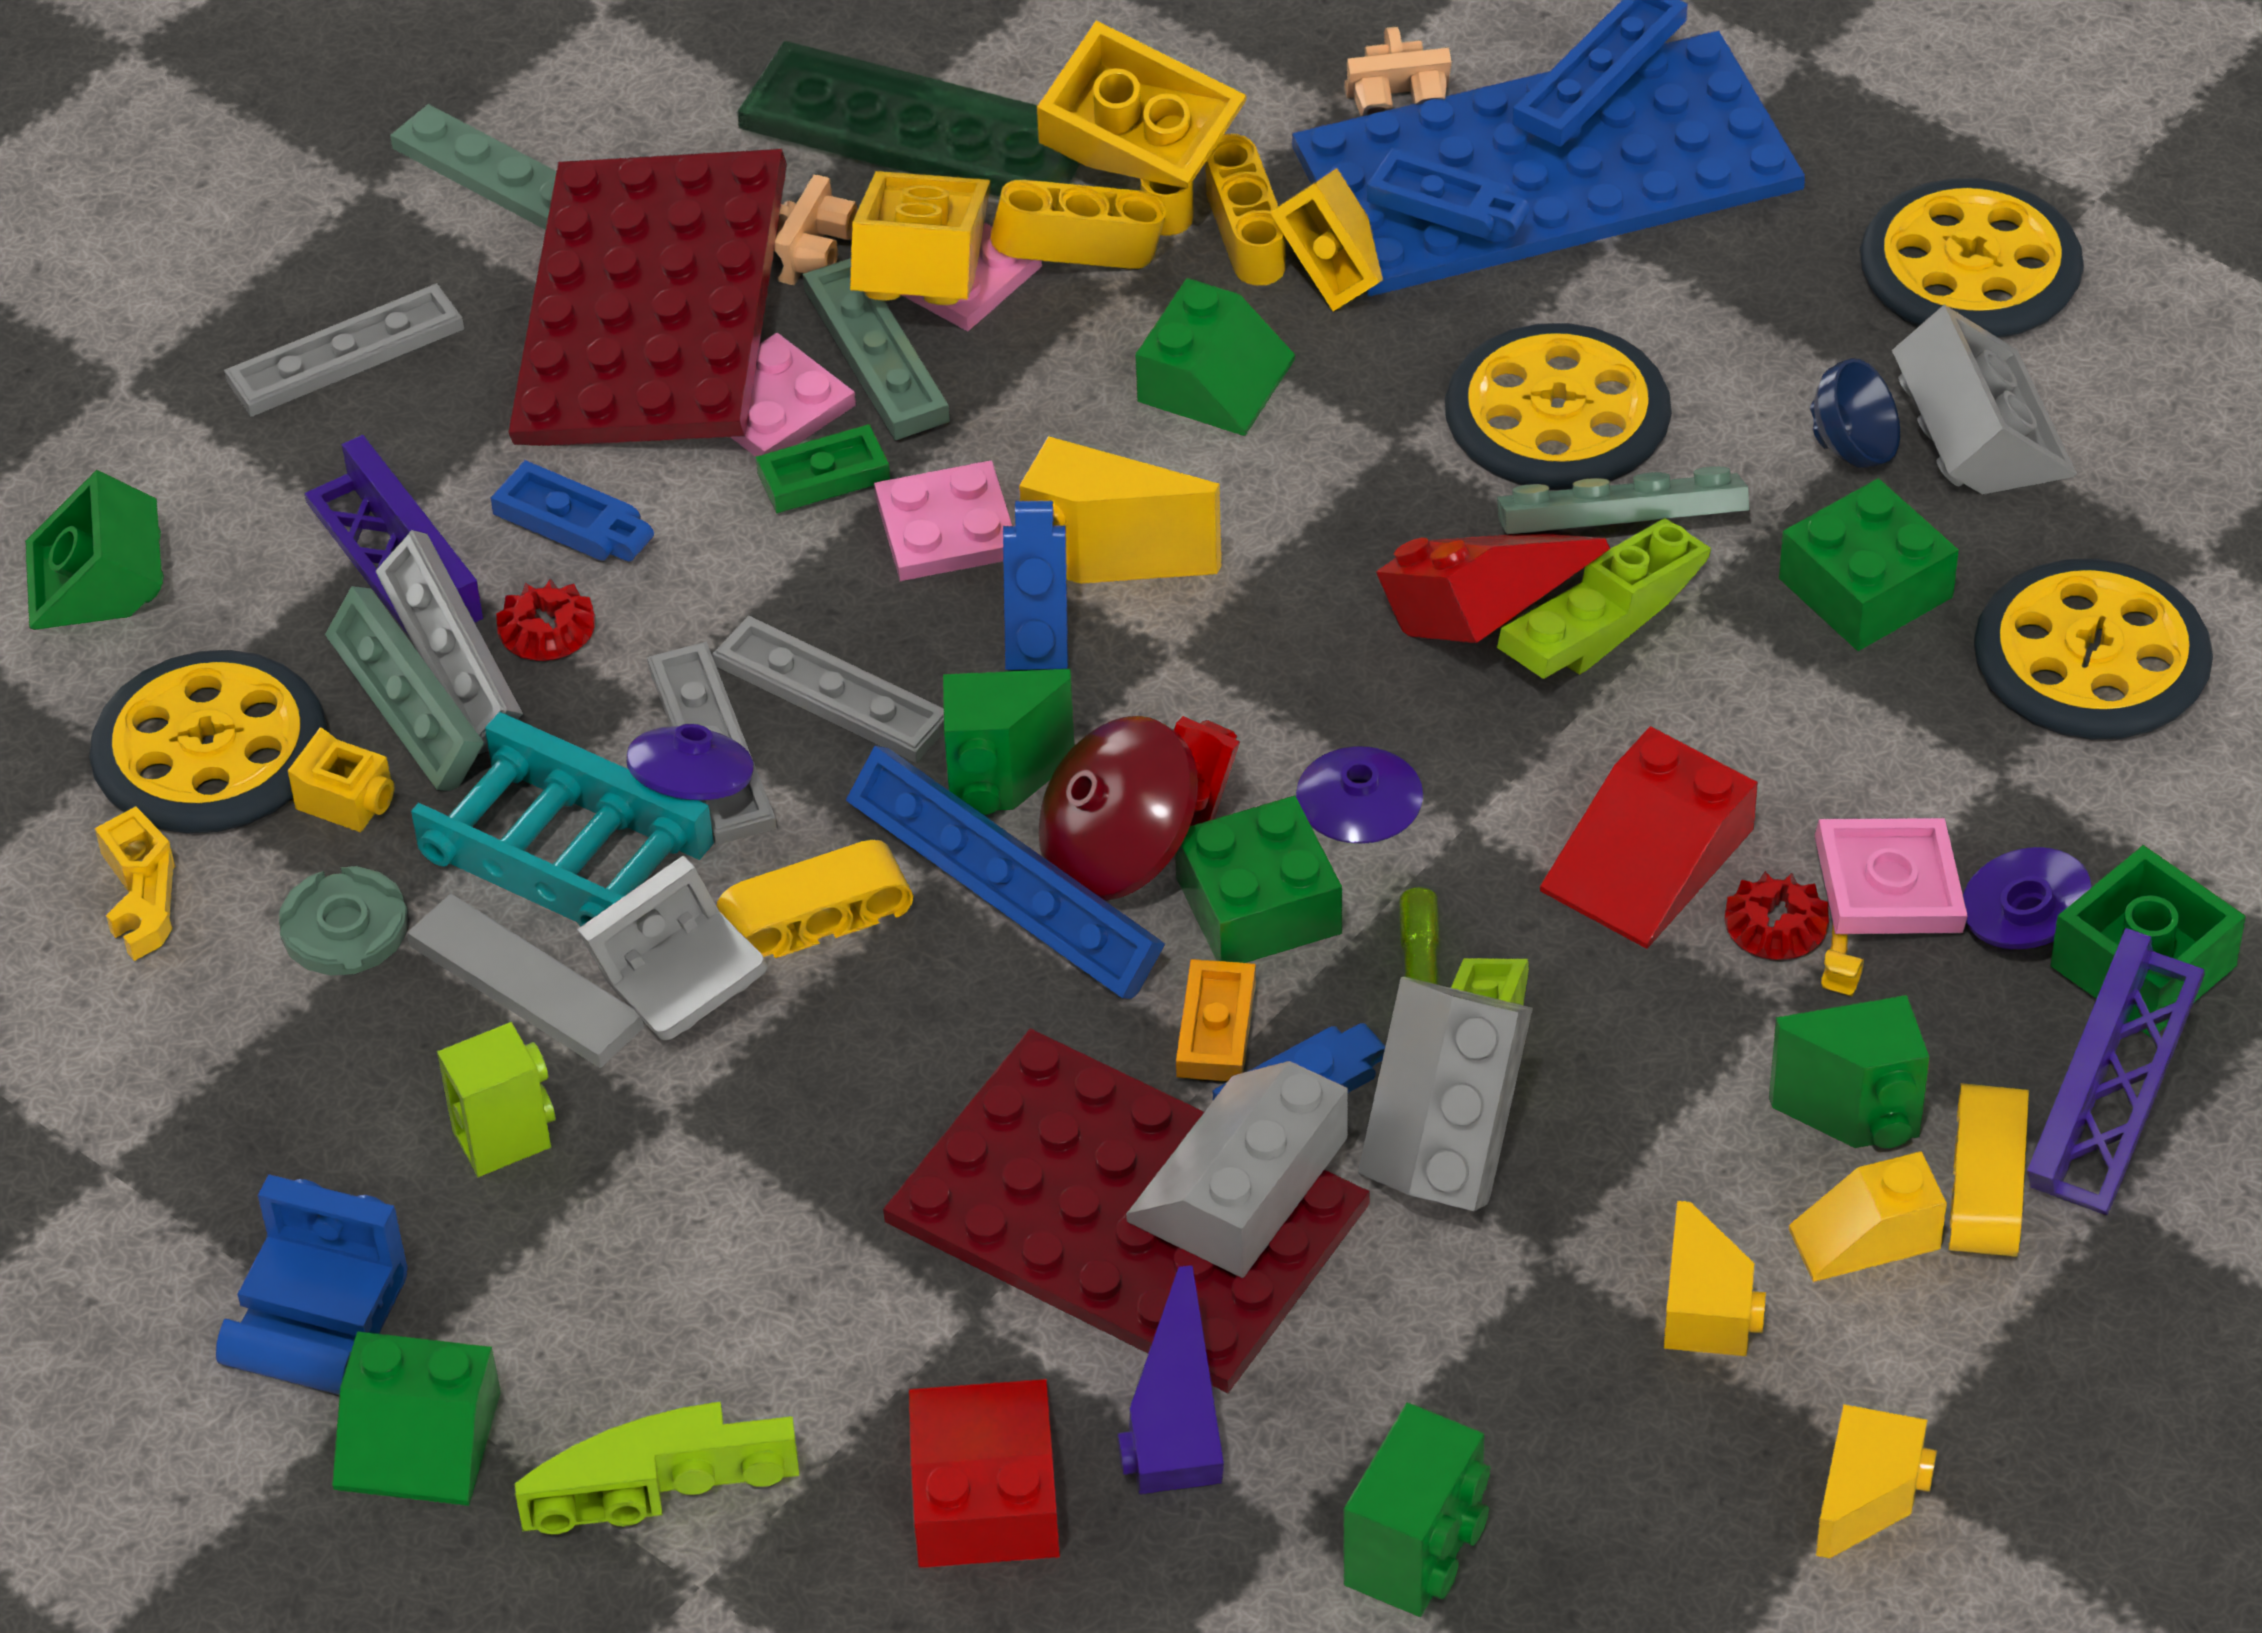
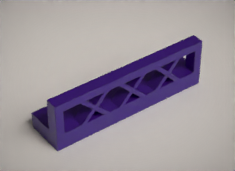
(393, 512)
(2091, 1063)

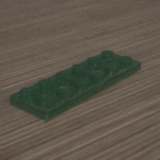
(899, 119)

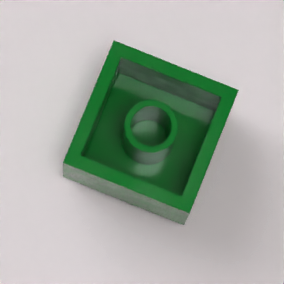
(1868, 564)
(1259, 882)
(2156, 901)
(1415, 1510)

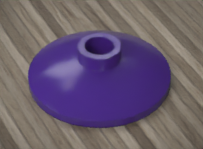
(689, 762)
(1360, 810)
(2020, 895)

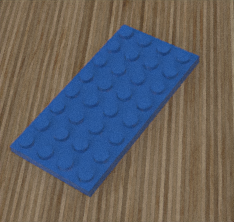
(1660, 150)

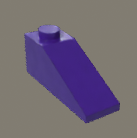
(1173, 1412)

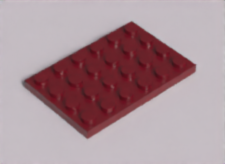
(649, 299)
(1040, 1196)

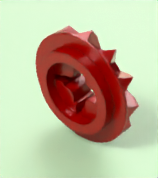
(534, 638)
(1791, 936)

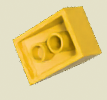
(1135, 110)
(918, 237)
(1126, 514)

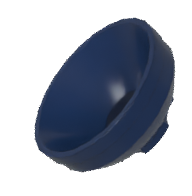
(1856, 414)

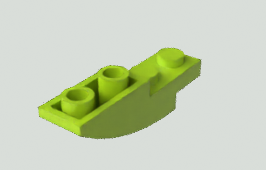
(1609, 604)
(628, 1466)

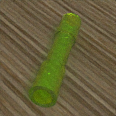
(1419, 933)

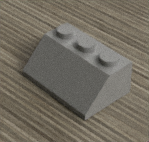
(1979, 406)
(1444, 1093)
(1246, 1165)

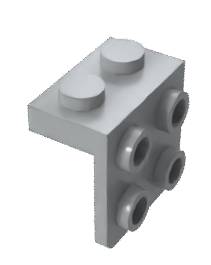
(671, 950)

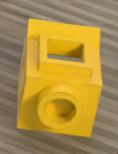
(340, 782)

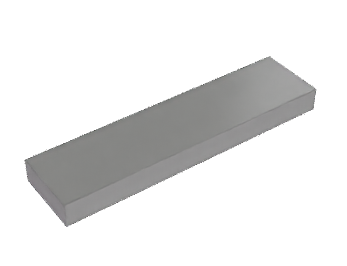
(343, 349)
(445, 632)
(831, 688)
(696, 695)
(525, 980)

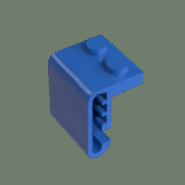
(317, 1280)

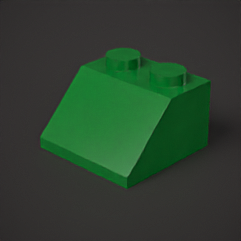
(1211, 359)
(94, 556)
(1005, 734)
(1852, 1071)
(414, 1418)

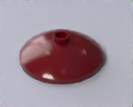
(1119, 805)

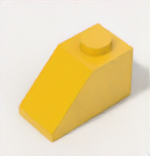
(1331, 238)
(1872, 1218)
(1709, 1289)
(1872, 1476)

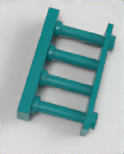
(567, 778)

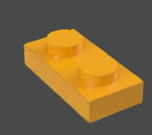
(1215, 1020)

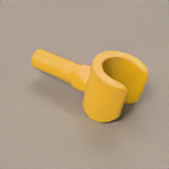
(1841, 970)

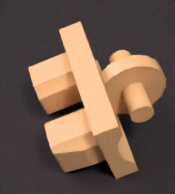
(1396, 69)
(804, 224)

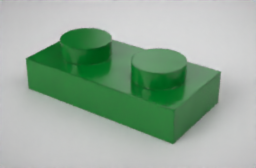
(822, 468)

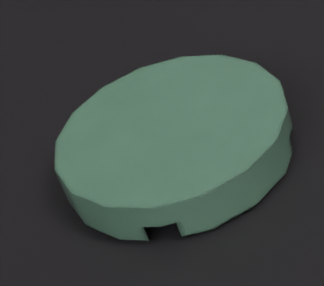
(346, 938)

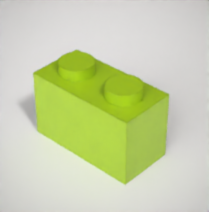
(497, 1098)

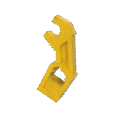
(149, 882)

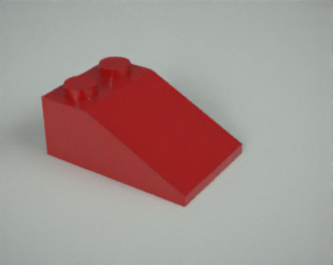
(1478, 583)
(1652, 837)
(982, 1473)

